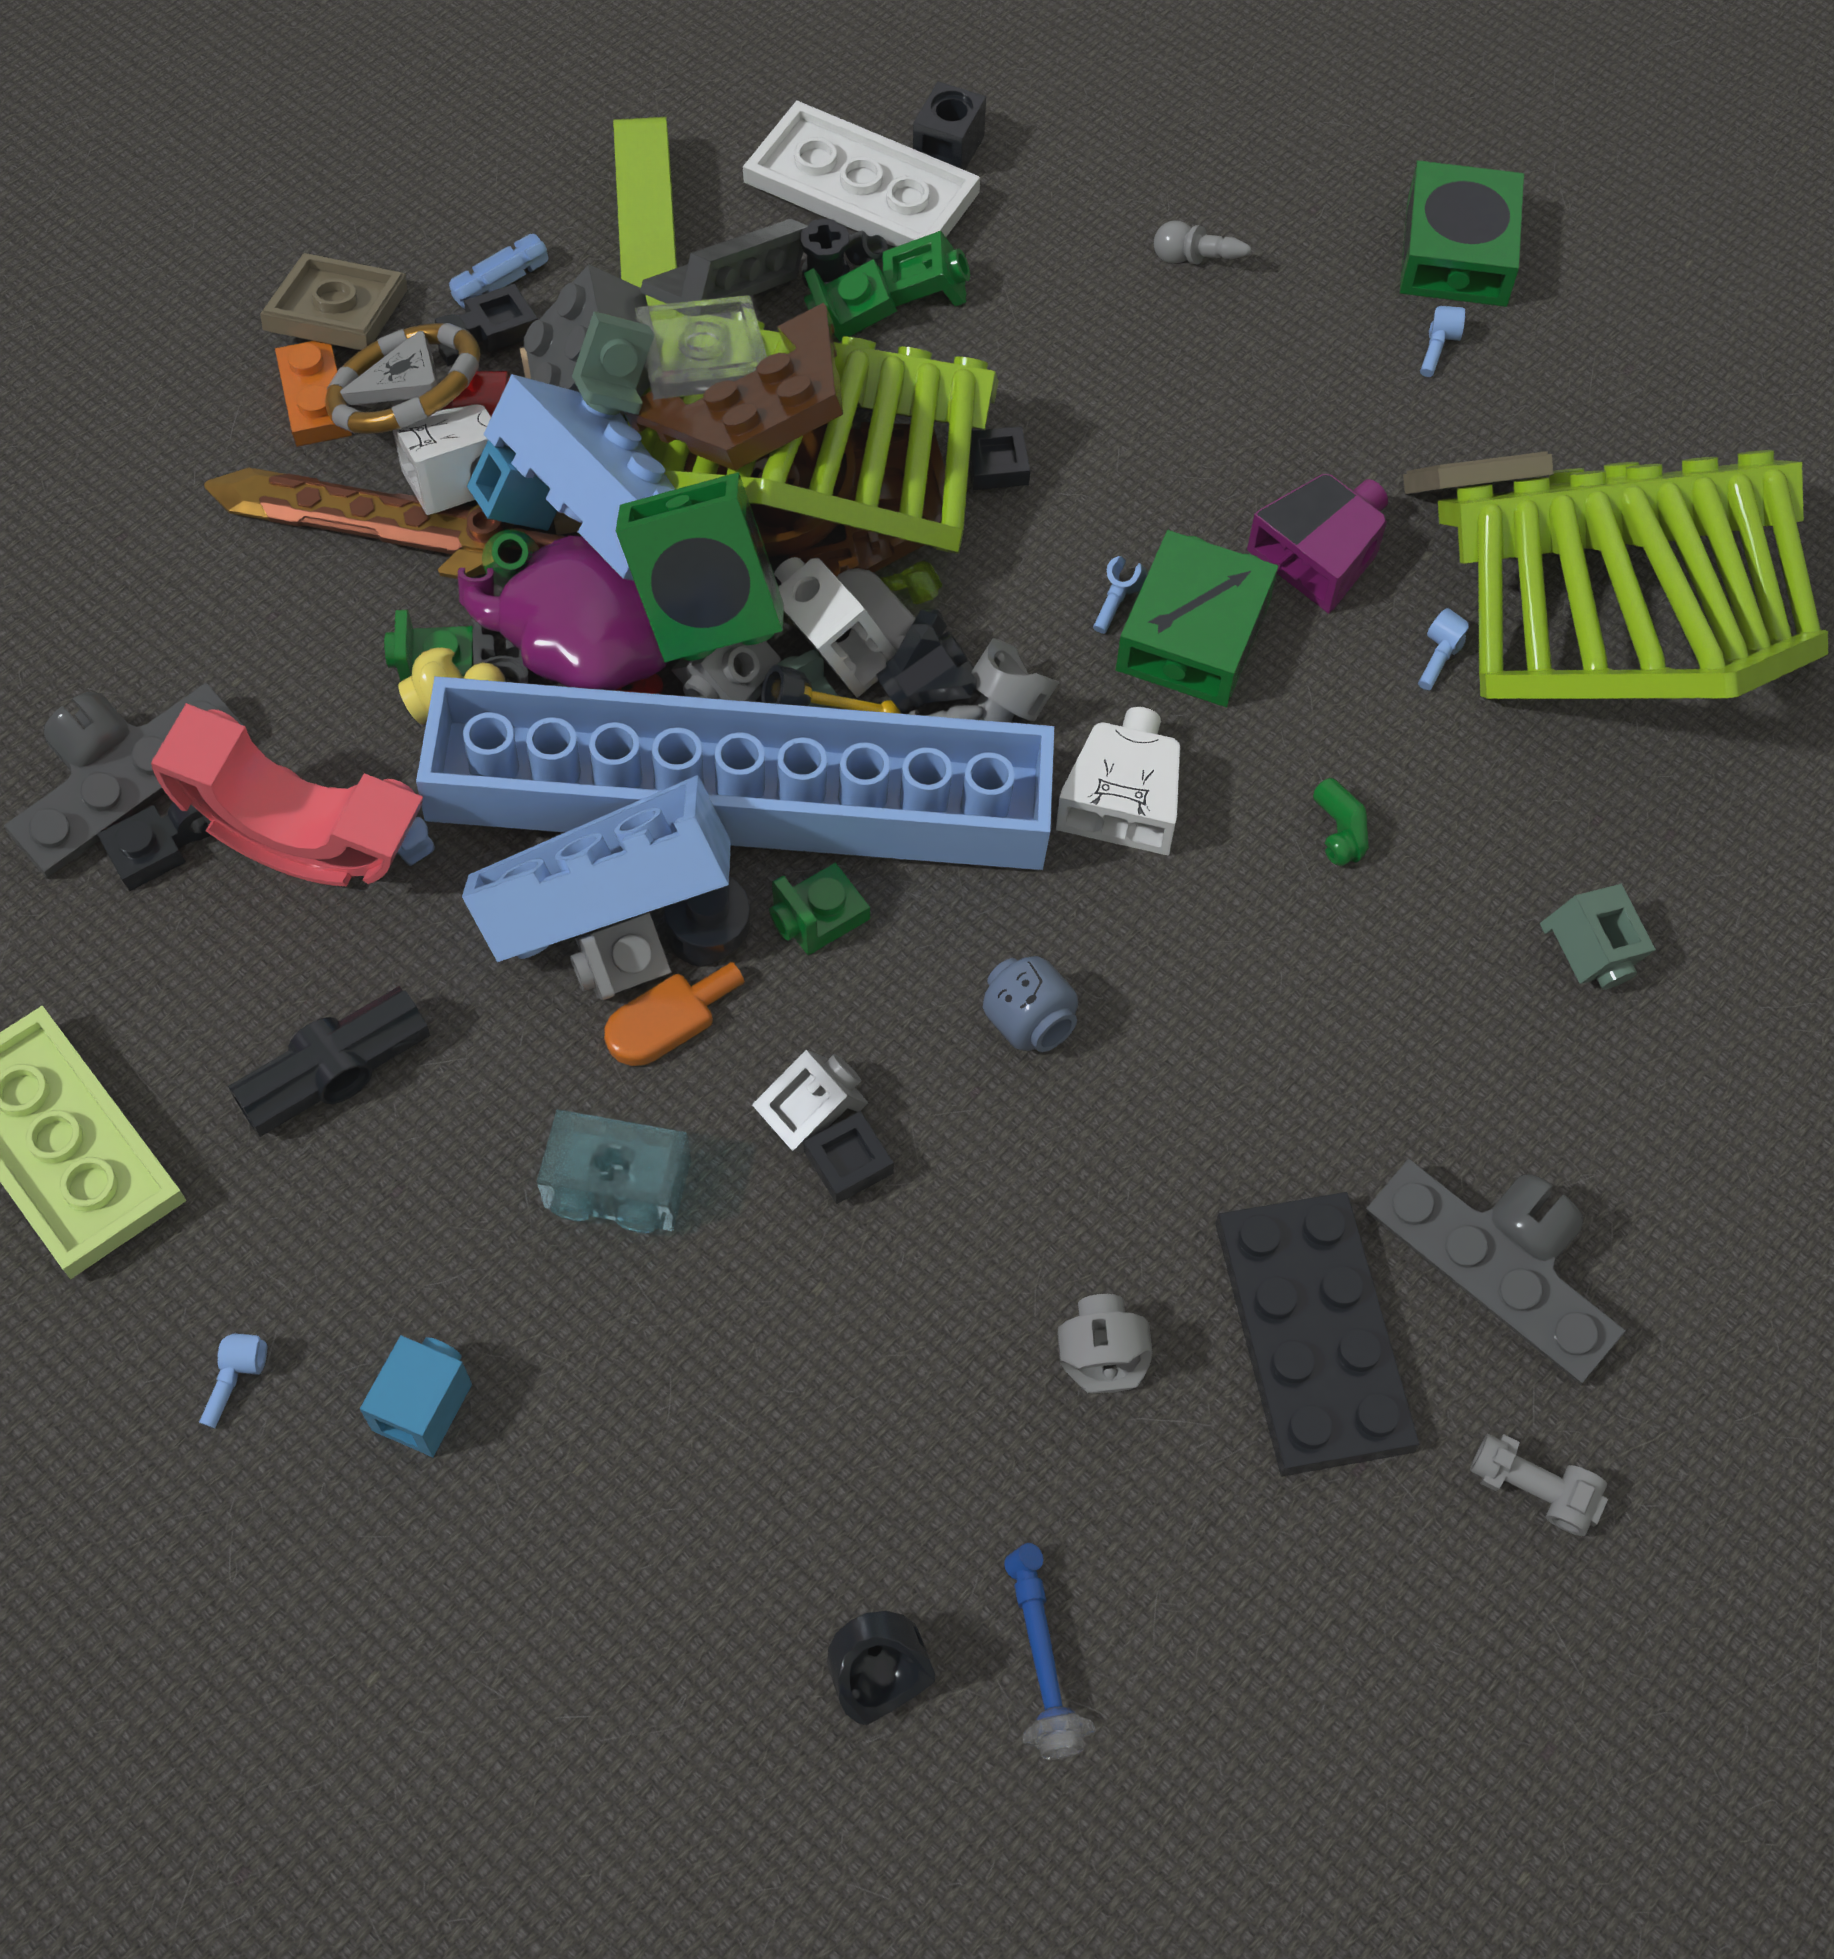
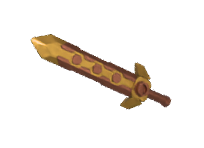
(366, 513)

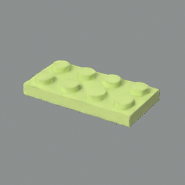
(71, 1150)

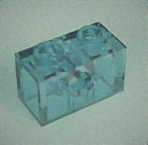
(582, 1161)

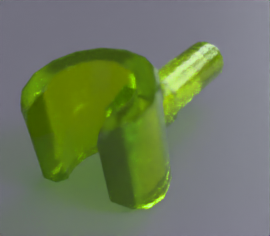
(919, 580)

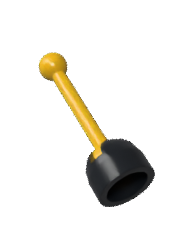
(792, 687)

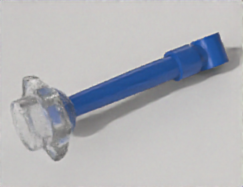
(1057, 1729)

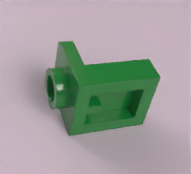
(926, 268)
(852, 299)
(408, 643)
(817, 908)

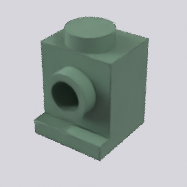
(1600, 936)

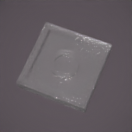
(700, 344)

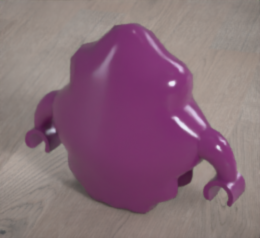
(569, 617)

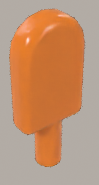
(666, 1016)

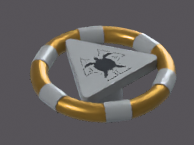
(402, 372)

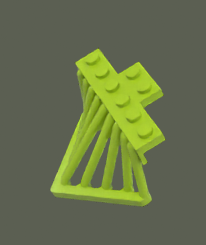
(890, 386)
(1646, 510)

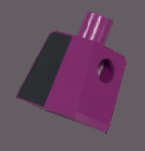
(1321, 536)

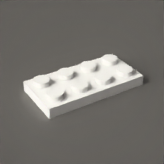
(859, 177)

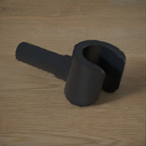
(865, 249)

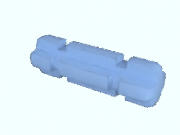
(500, 269)

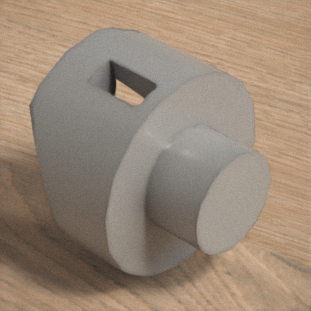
(1008, 686)
(1105, 1337)

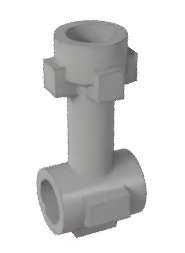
(1574, 1498)

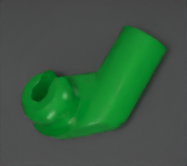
(1350, 815)

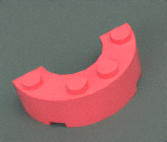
(276, 814)

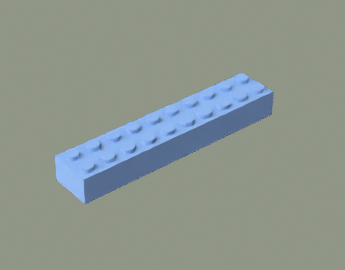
(769, 769)

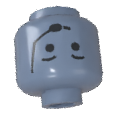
(1030, 1003)

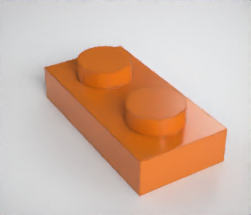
(305, 375)

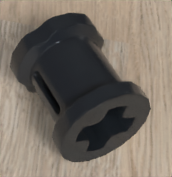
(825, 247)

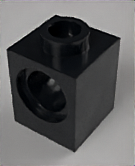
(950, 125)

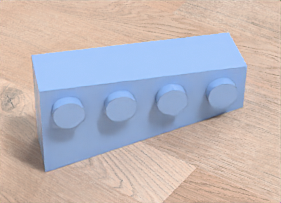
(581, 455)
(602, 872)

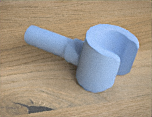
(1447, 325)
(1118, 591)
(1448, 632)
(416, 843)
(235, 1355)

